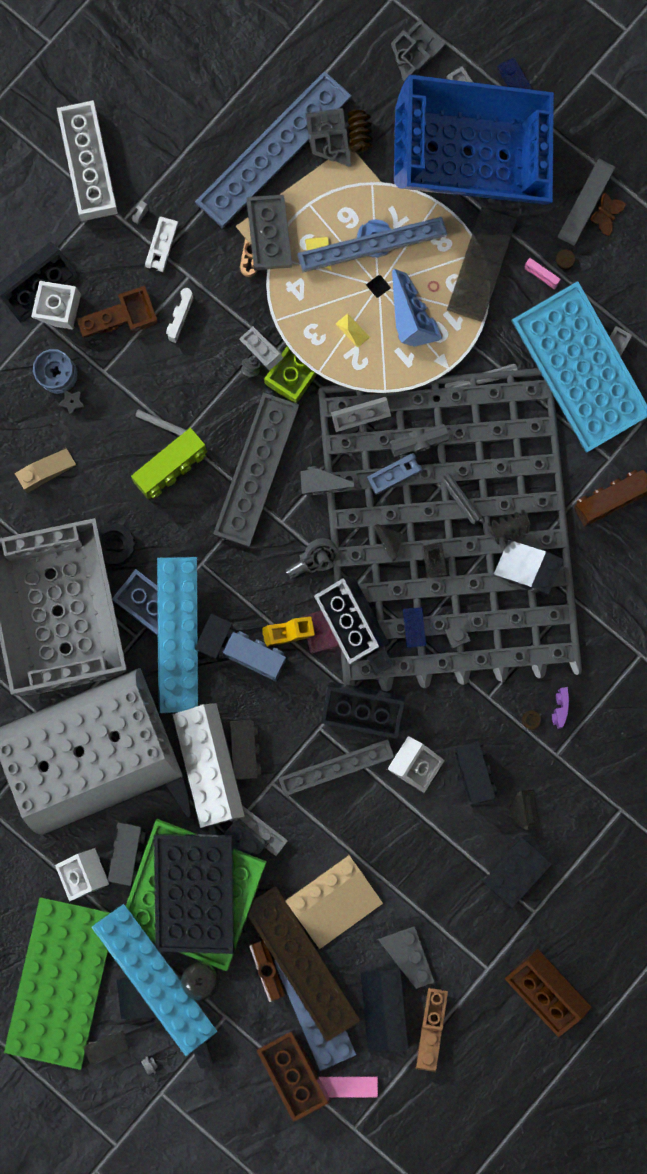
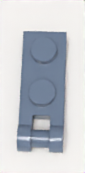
(394, 474)

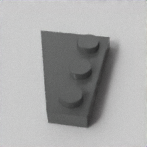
(409, 956)

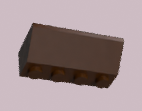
(612, 498)
(548, 993)

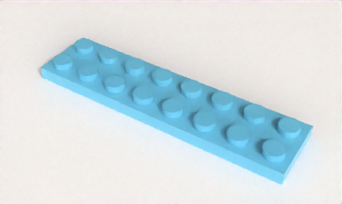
(177, 634)
(154, 979)

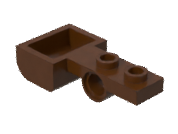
(134, 310)

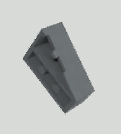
(126, 854)

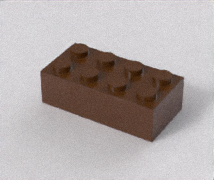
(293, 1075)

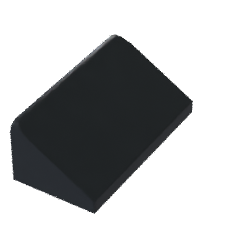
(203, 1056)

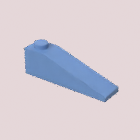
(410, 315)

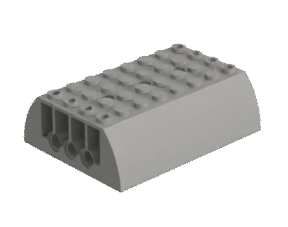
(29, 629)
(106, 771)

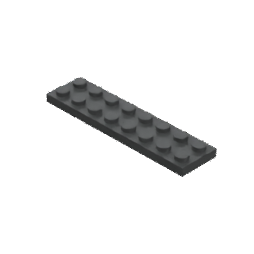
(256, 470)

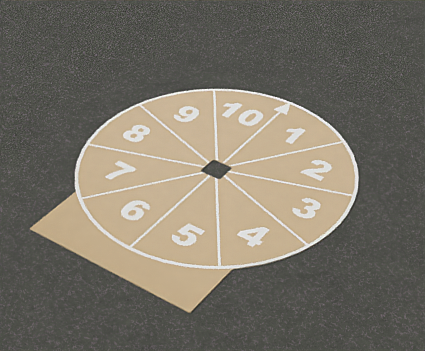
(307, 305)

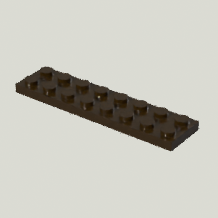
(301, 964)

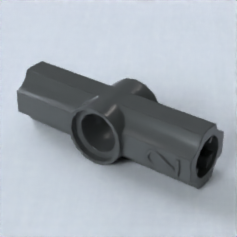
(419, 440)

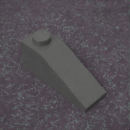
(320, 482)

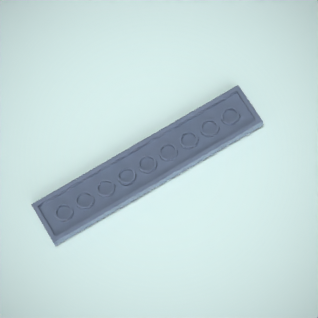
(270, 151)

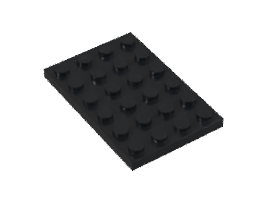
(194, 893)

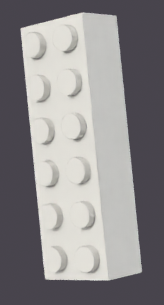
(87, 161)
(208, 765)

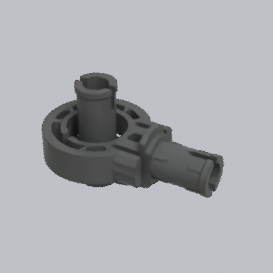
(315, 558)

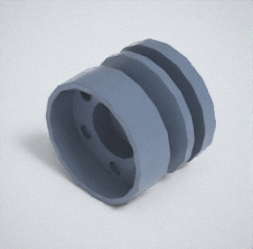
(50, 362)

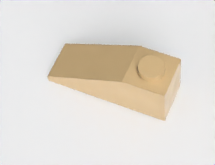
(44, 470)

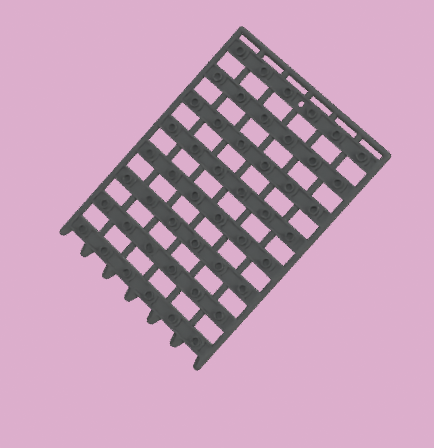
(459, 662)

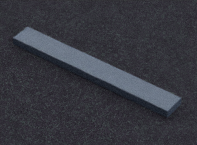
(372, 244)

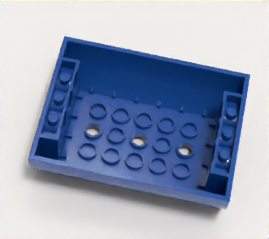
(485, 121)

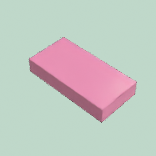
(542, 273)

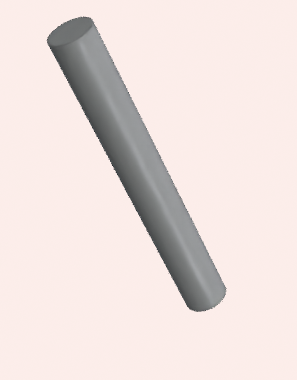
(159, 422)

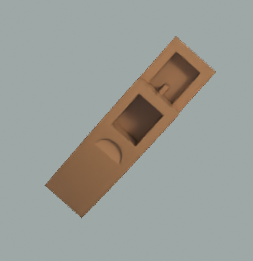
(431, 1030)

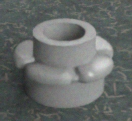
(149, 1065)

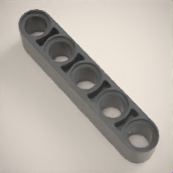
(586, 202)

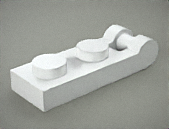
(161, 243)
(180, 315)

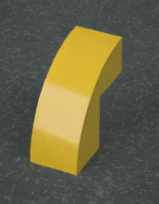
(288, 632)

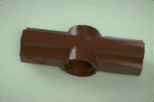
(271, 983)

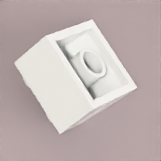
(56, 304)
(416, 764)
(82, 874)

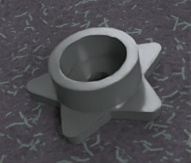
(71, 406)

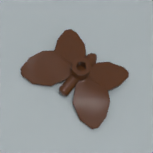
(605, 213)

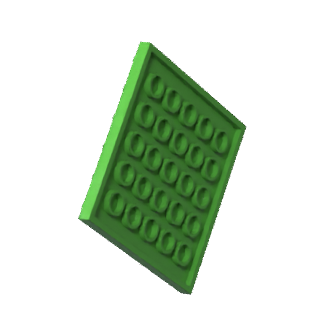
(141, 900)

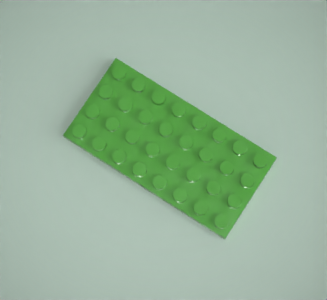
(58, 985)

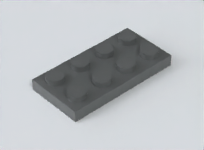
(269, 232)

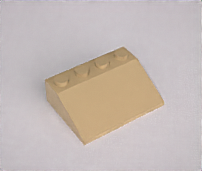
(334, 902)

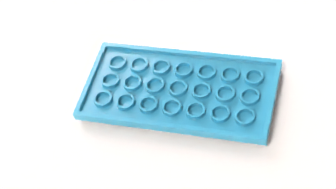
(581, 366)

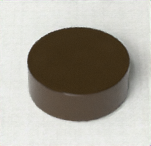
(565, 259)
(531, 720)

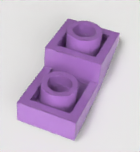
(560, 714)

